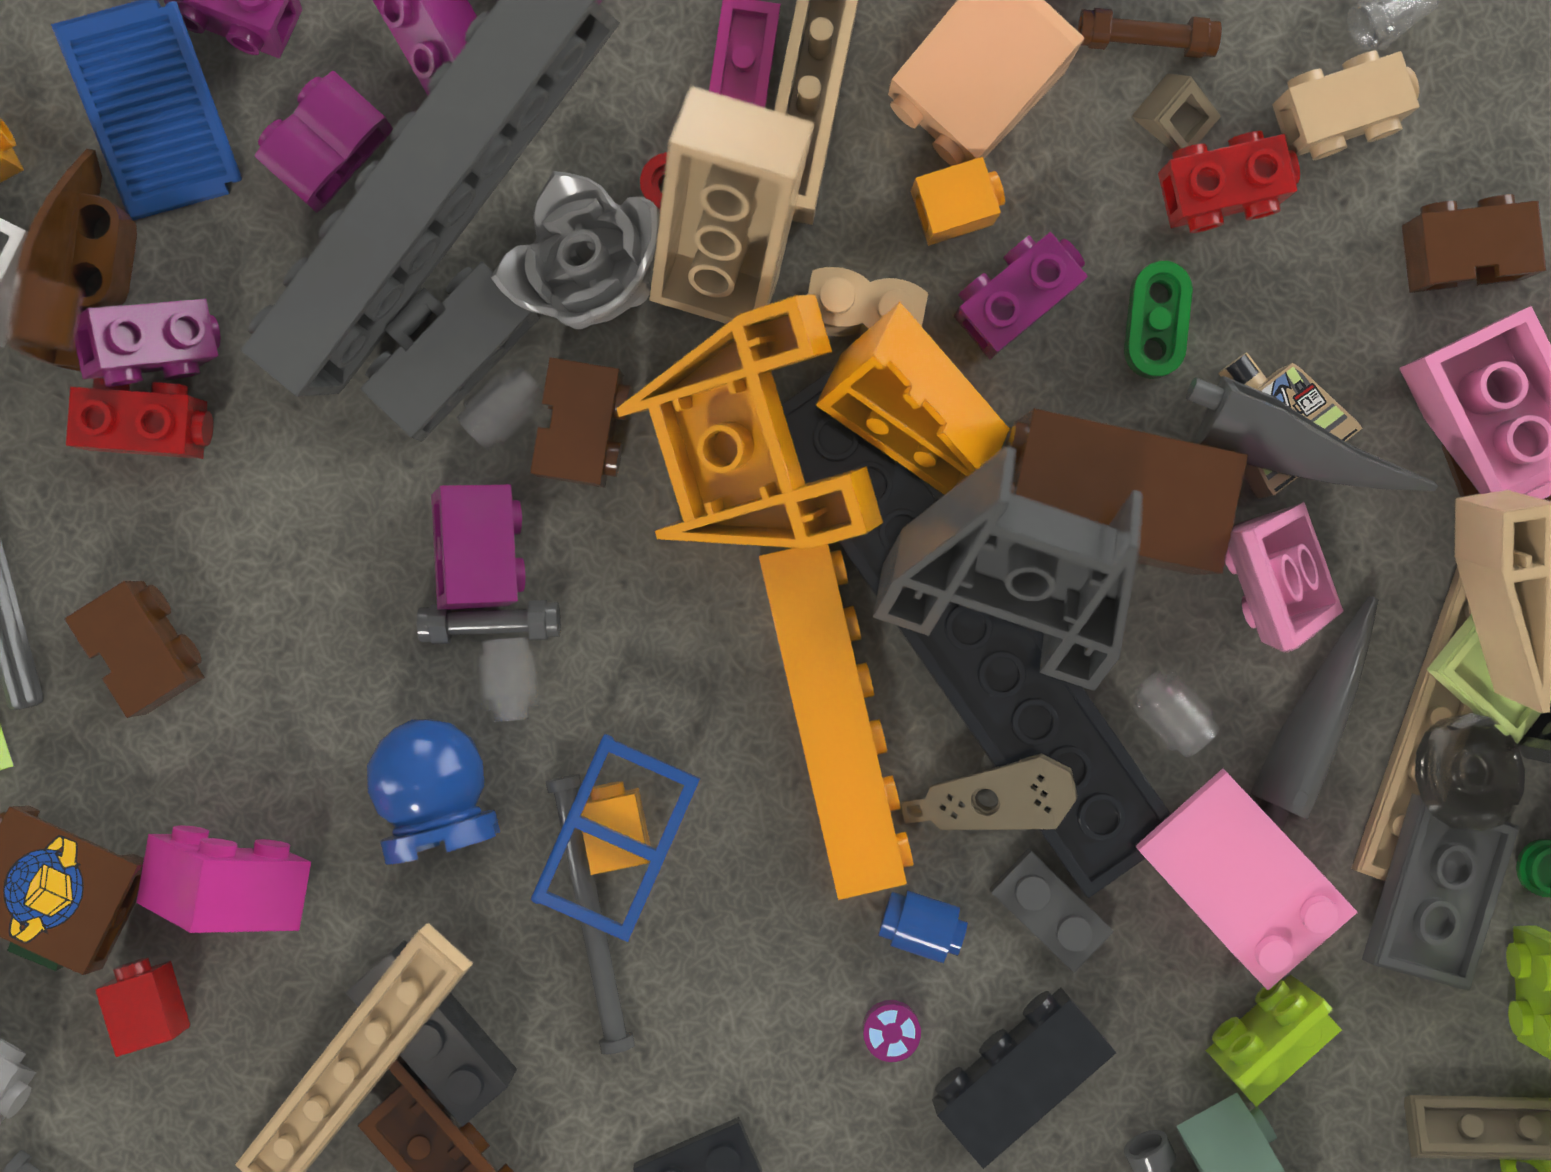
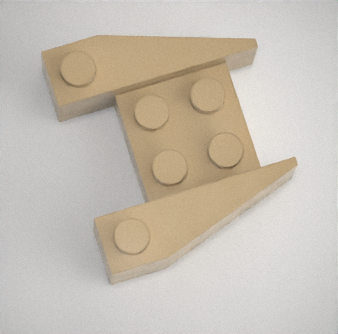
(1507, 583)

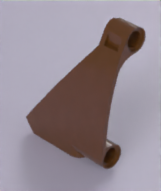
(61, 258)

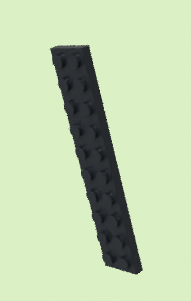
(994, 669)

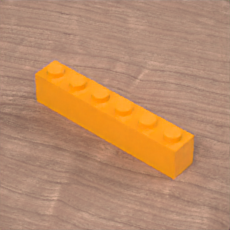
(834, 719)

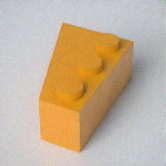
(913, 402)

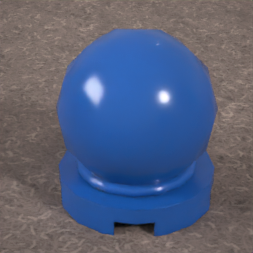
(428, 787)

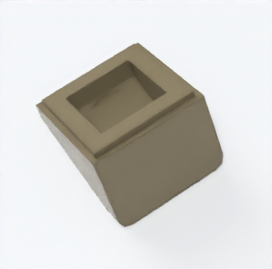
(1177, 112)

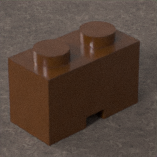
(1485, 243)
(582, 423)
(138, 645)

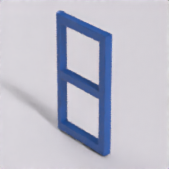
(575, 820)

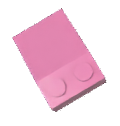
(1492, 403)
(1283, 577)
(1246, 879)

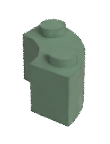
(1230, 1139)

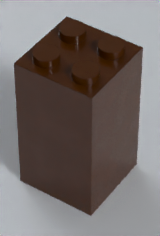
(1095, 466)

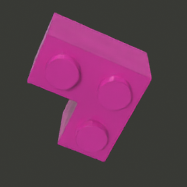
(220, 887)

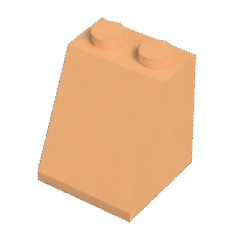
(982, 73)

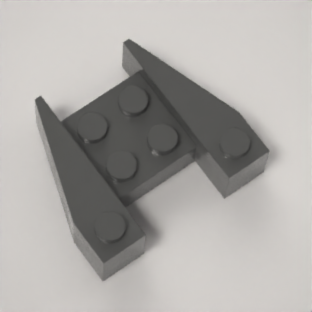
(1020, 566)

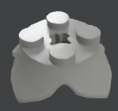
(586, 255)

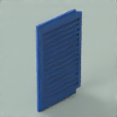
(149, 106)

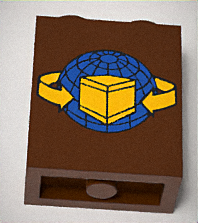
(62, 891)

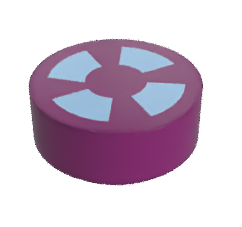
(891, 1031)

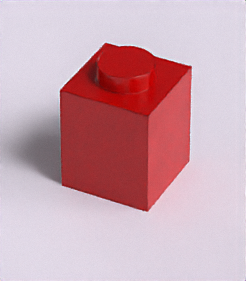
(142, 1006)

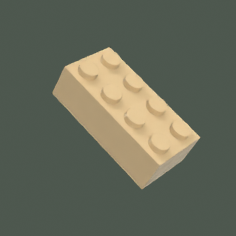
(726, 205)

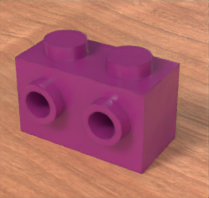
(476, 546)

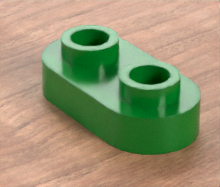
(1160, 322)

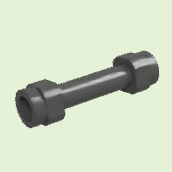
(540, 620)

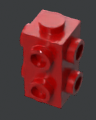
(1244, 177)
(139, 422)

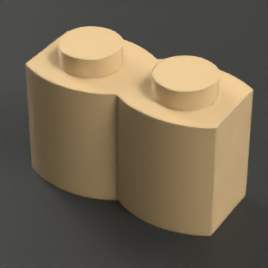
(855, 304)

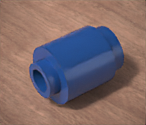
(923, 926)

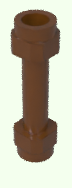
(1197, 37)

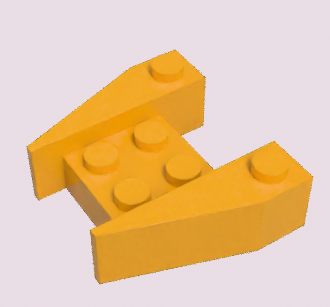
(732, 441)

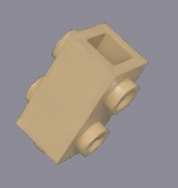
(1361, 99)

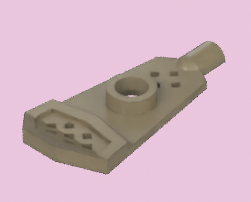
(1015, 793)

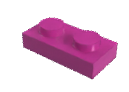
(745, 50)

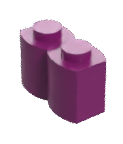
(322, 140)

